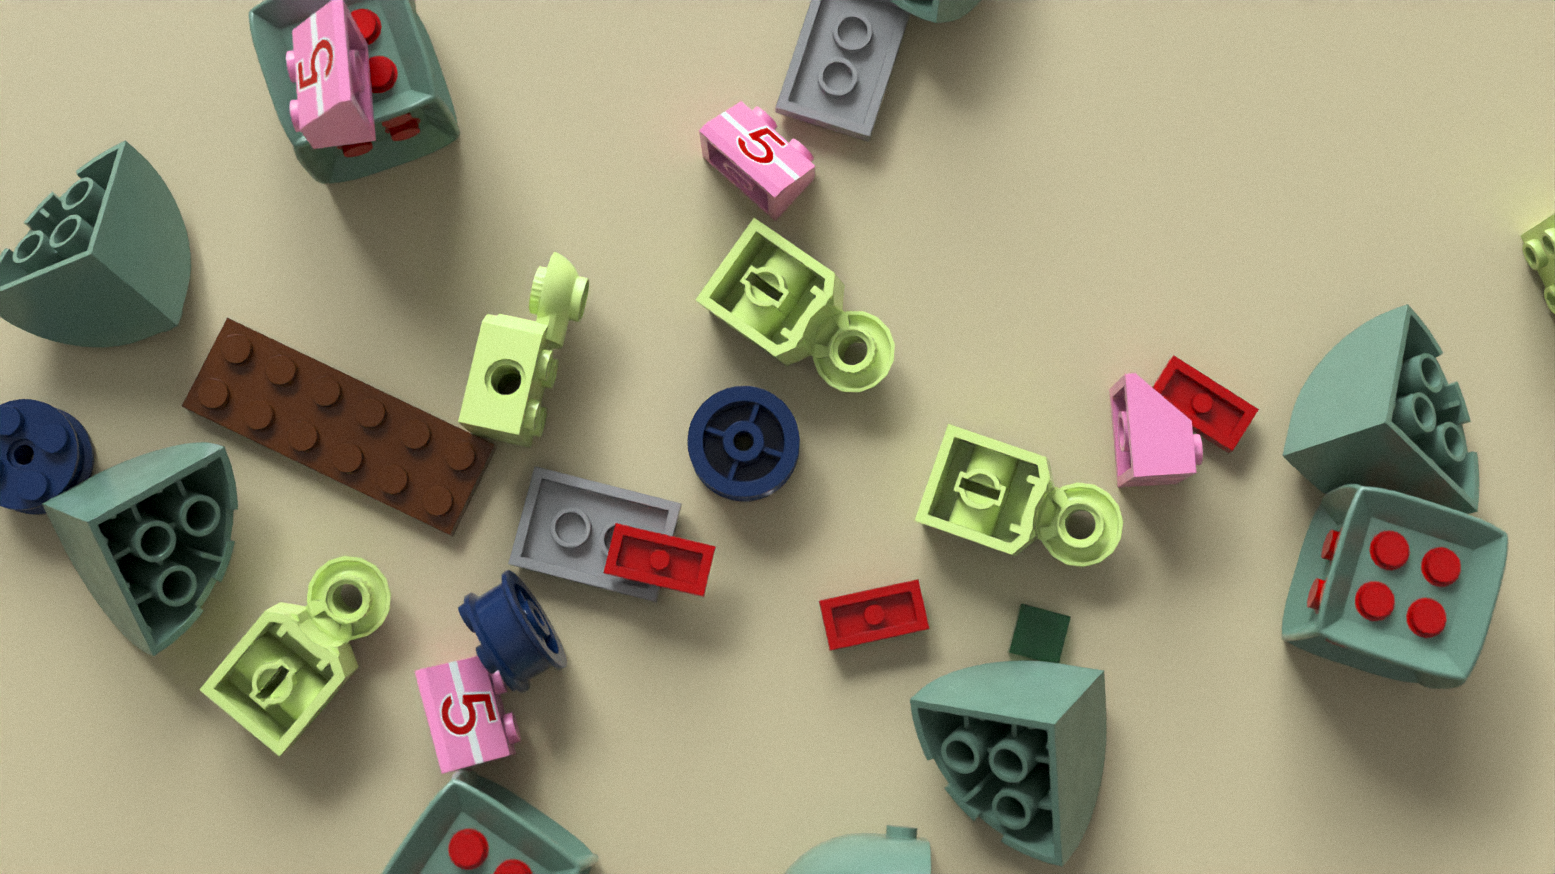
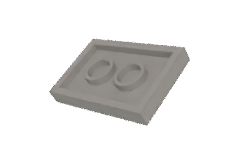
(843, 64)
(571, 526)

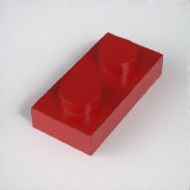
(1212, 408)
(659, 560)
(873, 615)

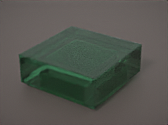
(1038, 634)

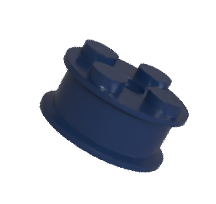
(737, 414)
(59, 448)
(512, 632)

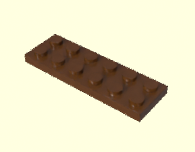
(339, 426)

